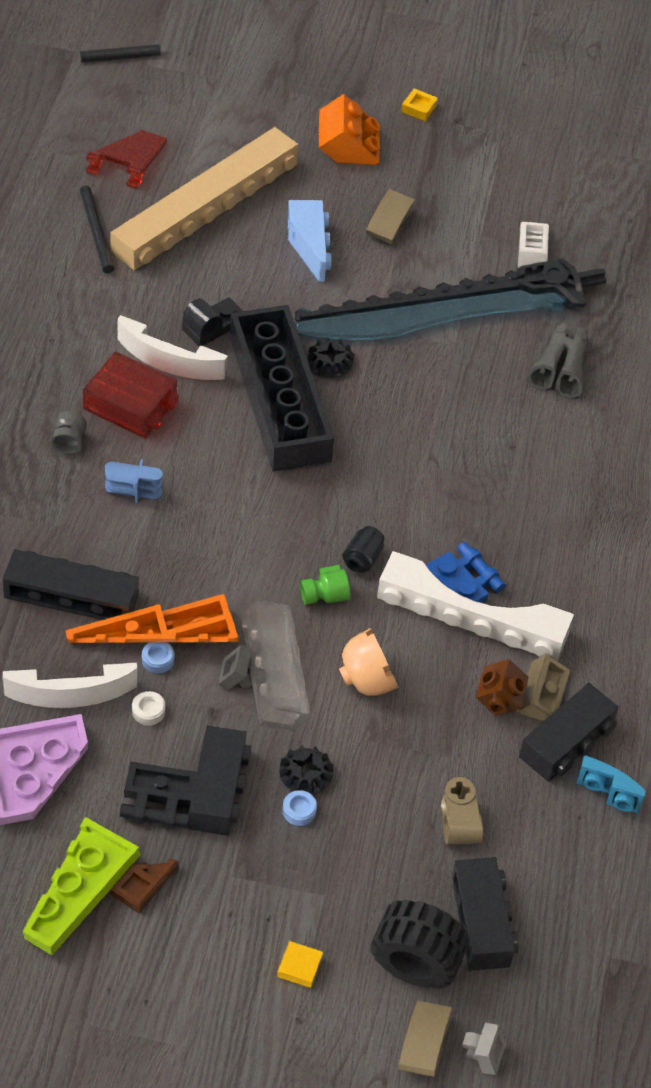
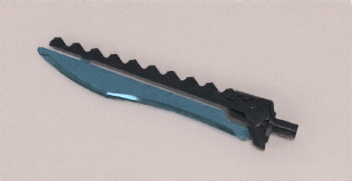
(528, 288)

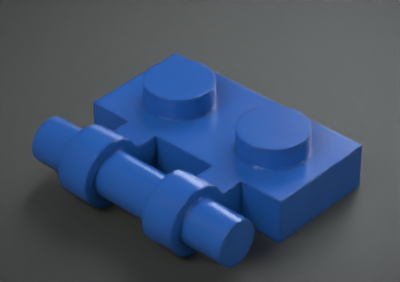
(454, 573)

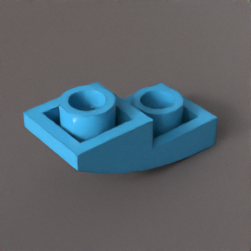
(623, 791)

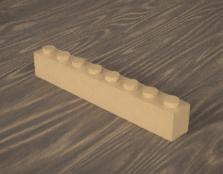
(203, 198)

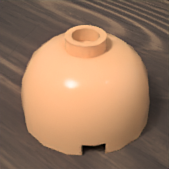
(367, 666)

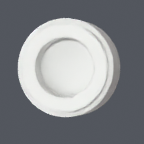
(148, 708)

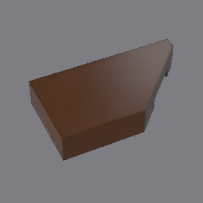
(142, 883)

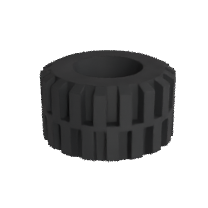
(420, 944)

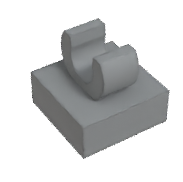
(486, 1048)

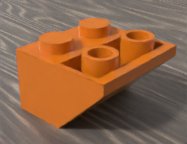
(349, 133)

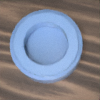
(158, 657)
(299, 808)

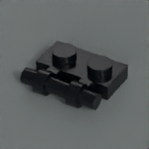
(158, 785)

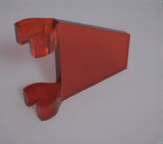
(133, 151)

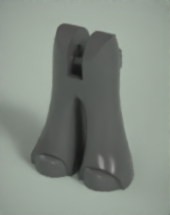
(571, 377)

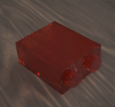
(130, 395)

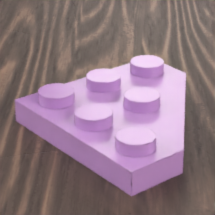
(36, 762)

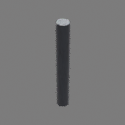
(119, 53)

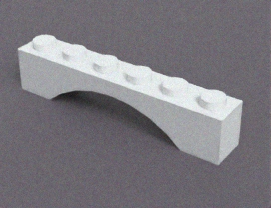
(531, 628)

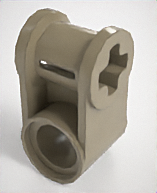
(460, 813)

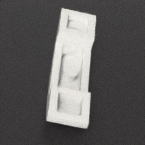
(202, 365)
(70, 692)

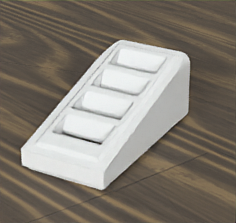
(533, 248)

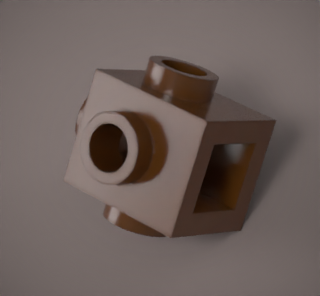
(502, 687)

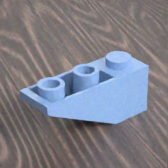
(308, 234)

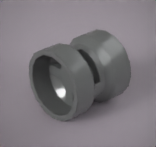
(69, 432)

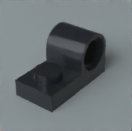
(207, 322)

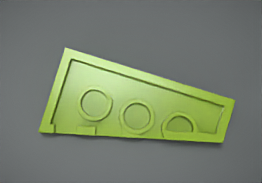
(87, 874)

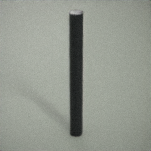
(96, 229)

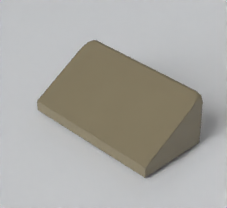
(544, 687)

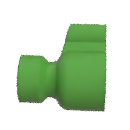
(330, 587)

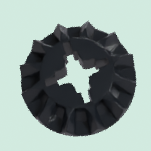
(320, 361)
(315, 780)

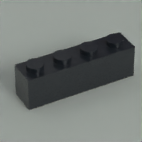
(69, 586)

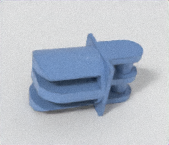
(133, 480)

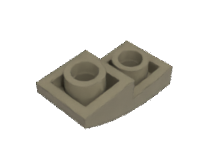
(390, 216)
(425, 1038)

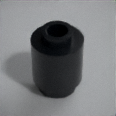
(363, 549)

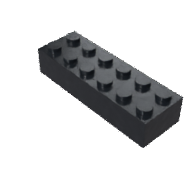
(281, 388)

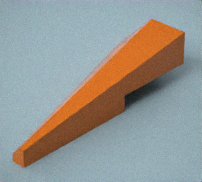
(194, 622)

